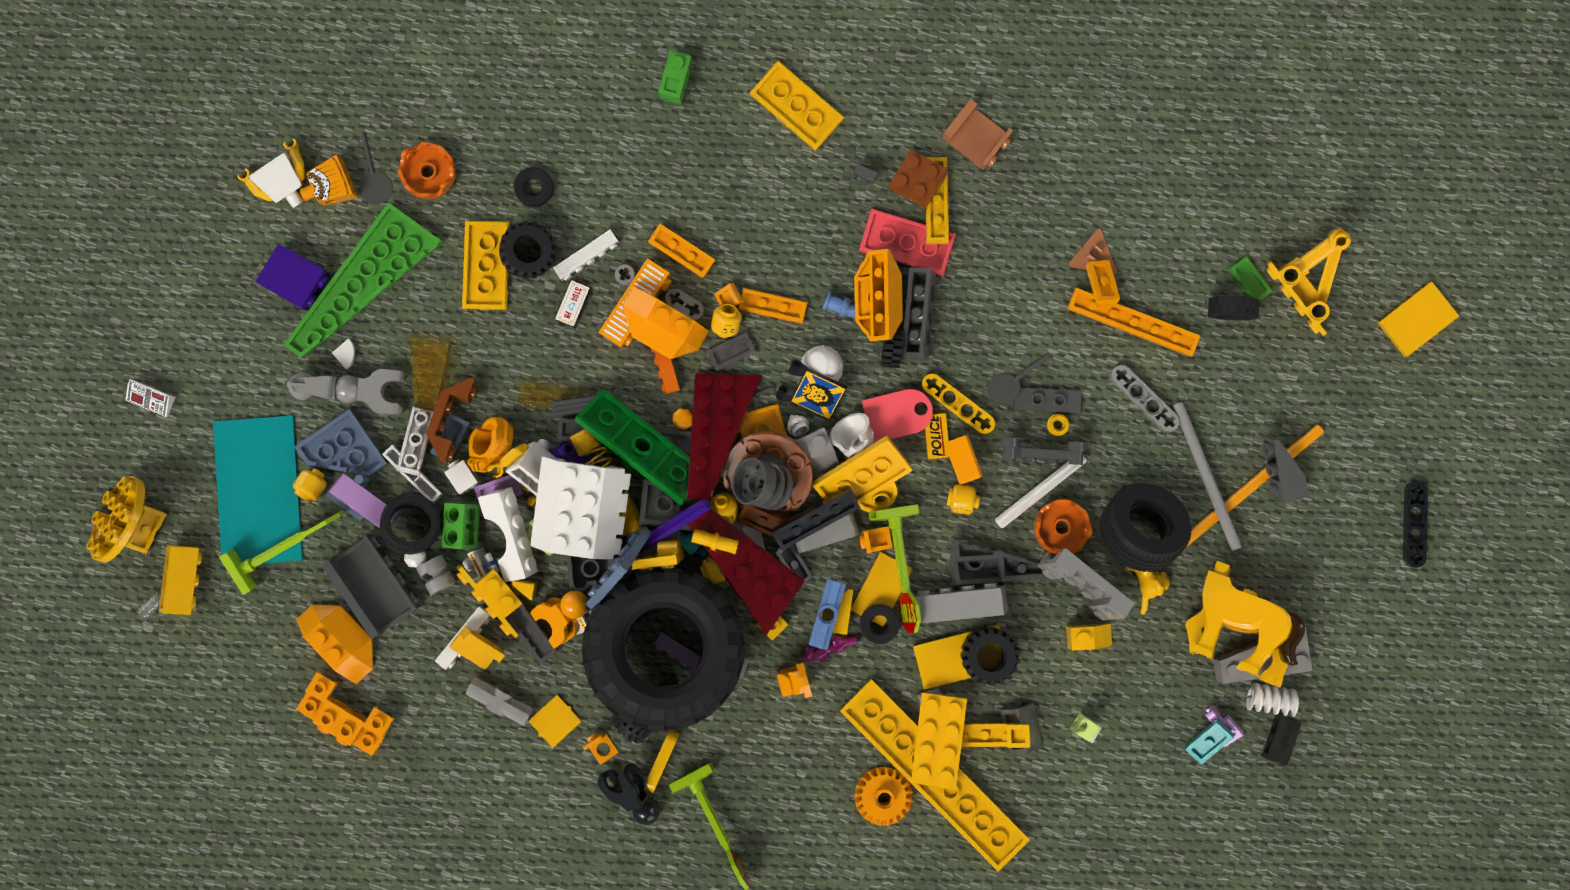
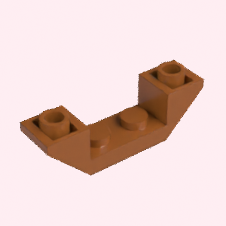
(460, 392)

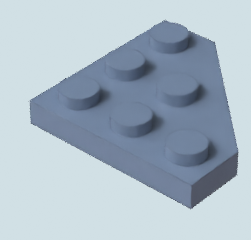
(343, 447)
(618, 567)

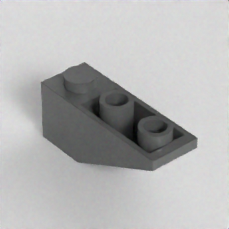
(1285, 476)

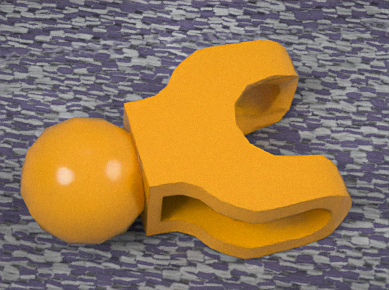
(562, 615)

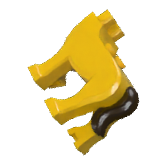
(1249, 614)

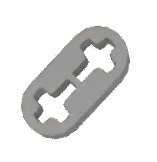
(687, 300)

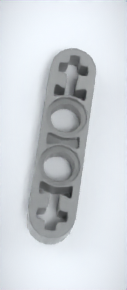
(1147, 395)

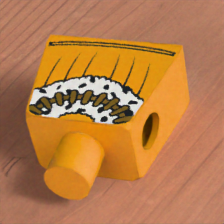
(329, 183)

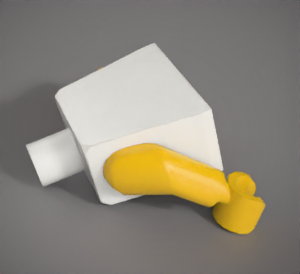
(278, 177)
(524, 465)

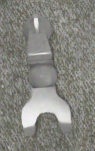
(349, 389)

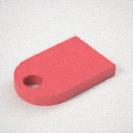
(896, 414)

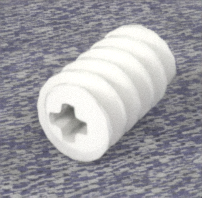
(1272, 698)

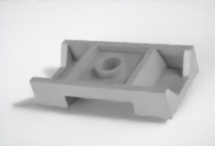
(1107, 600)

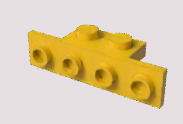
(495, 594)

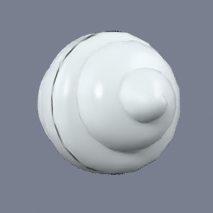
(797, 425)

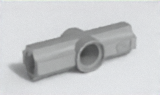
(499, 701)

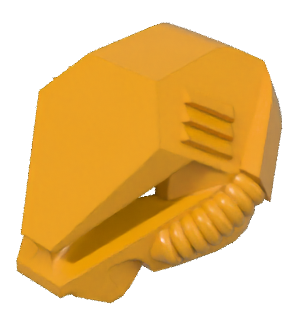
(493, 440)

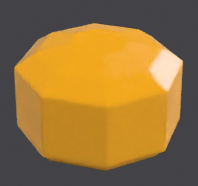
(682, 419)

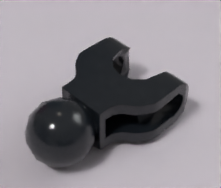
(630, 793)

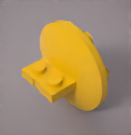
(128, 525)

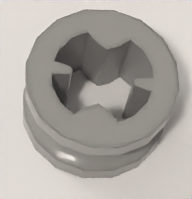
(618, 277)

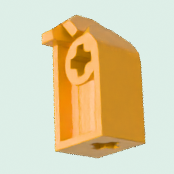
(794, 681)

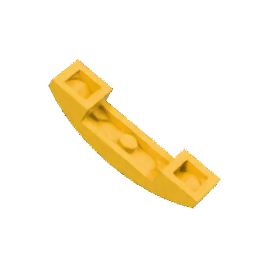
(996, 735)

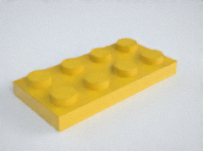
(939, 740)

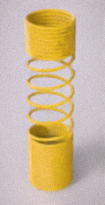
(584, 442)

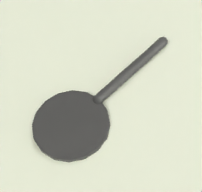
(374, 186)
(1005, 387)

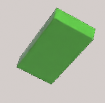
(1250, 279)

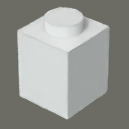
(462, 476)

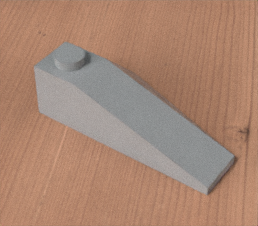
(818, 449)

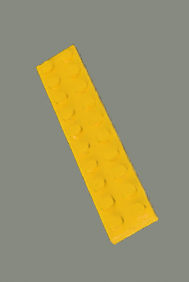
(965, 808)

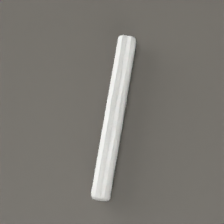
(1036, 493)

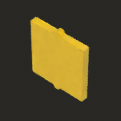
(555, 721)

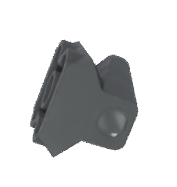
(585, 572)

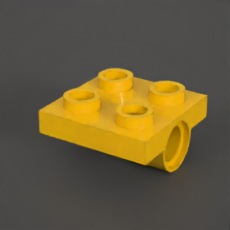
(667, 556)

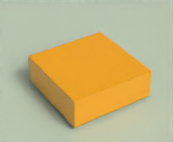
(729, 295)

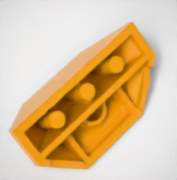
(878, 295)
(661, 325)
(338, 640)

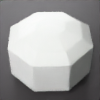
(416, 559)

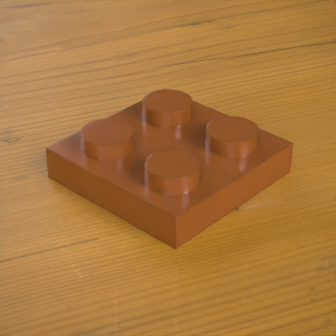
(918, 179)

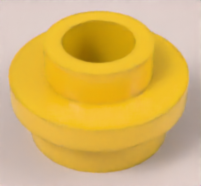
(1064, 421)

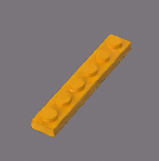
(1134, 323)

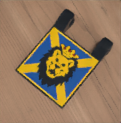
(813, 392)

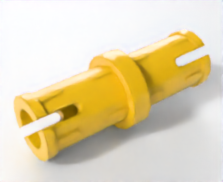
(715, 541)

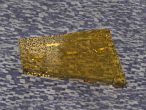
(429, 368)

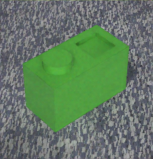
(675, 77)

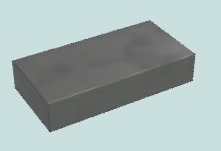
(731, 351)

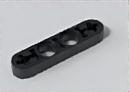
(1419, 524)

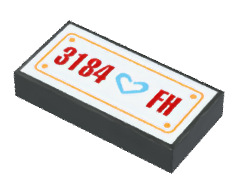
(572, 303)

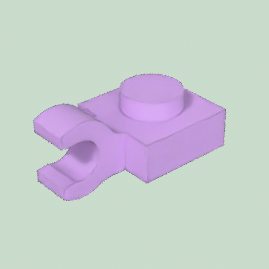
(1213, 714)

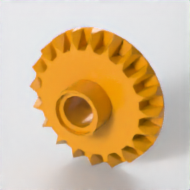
(883, 781)

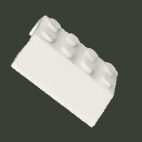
(579, 509)

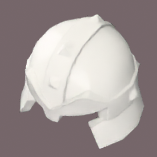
(824, 361)
(852, 434)

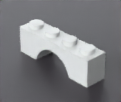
(503, 510)

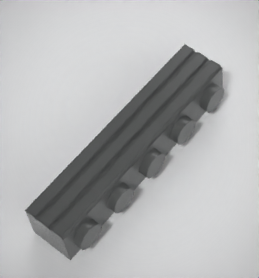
(576, 405)

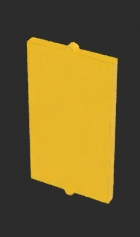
(880, 587)

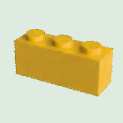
(179, 579)

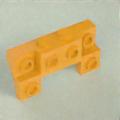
(341, 720)

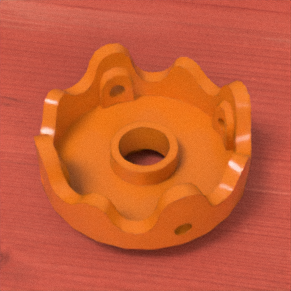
(412, 166)
(1077, 522)

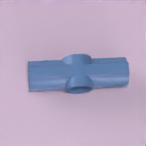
(823, 628)

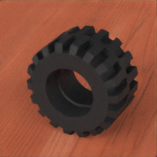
(532, 231)
(1006, 666)

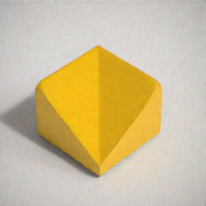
(525, 588)

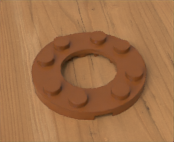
(781, 446)

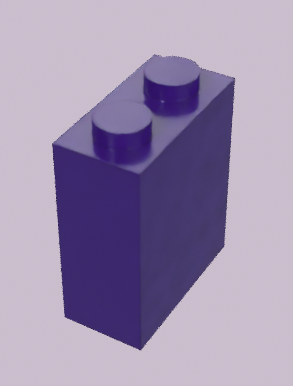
(293, 277)

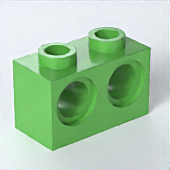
(460, 526)

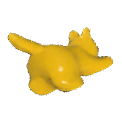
(1151, 585)

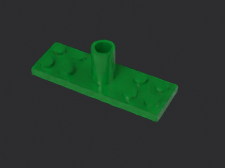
(638, 444)

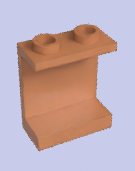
(976, 136)

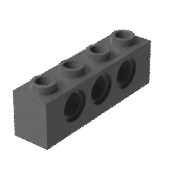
(918, 314)

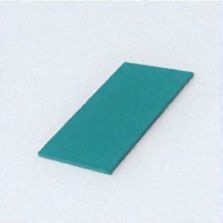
(256, 486)

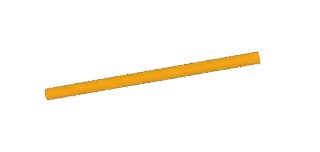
(1253, 484)

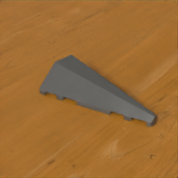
(981, 566)

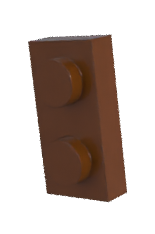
(760, 519)

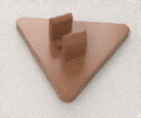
(1093, 250)

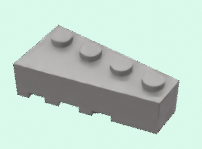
(962, 603)
(1226, 664)

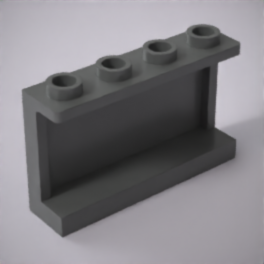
(372, 586)

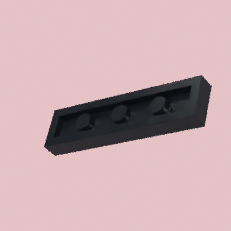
(815, 518)

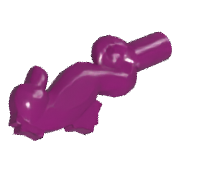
(837, 646)

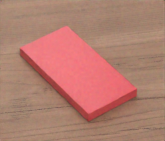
(906, 242)

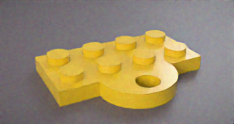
(868, 475)

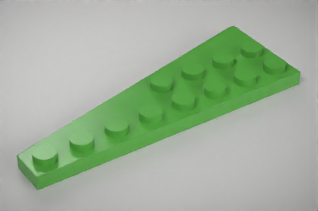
(378, 261)

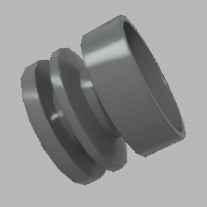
(762, 484)

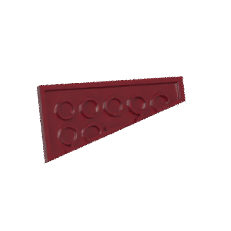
(717, 417)
(752, 572)

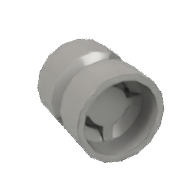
(436, 575)

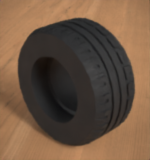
(1162, 510)

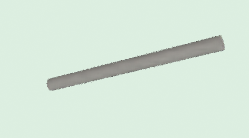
(1207, 476)

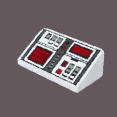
(149, 397)

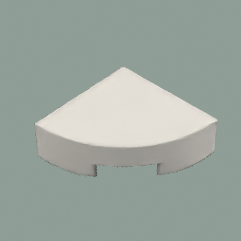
(345, 354)

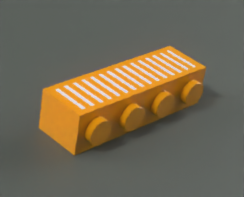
(649, 279)

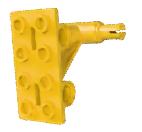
(1301, 288)

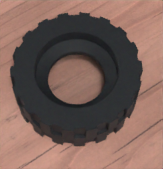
(1233, 308)

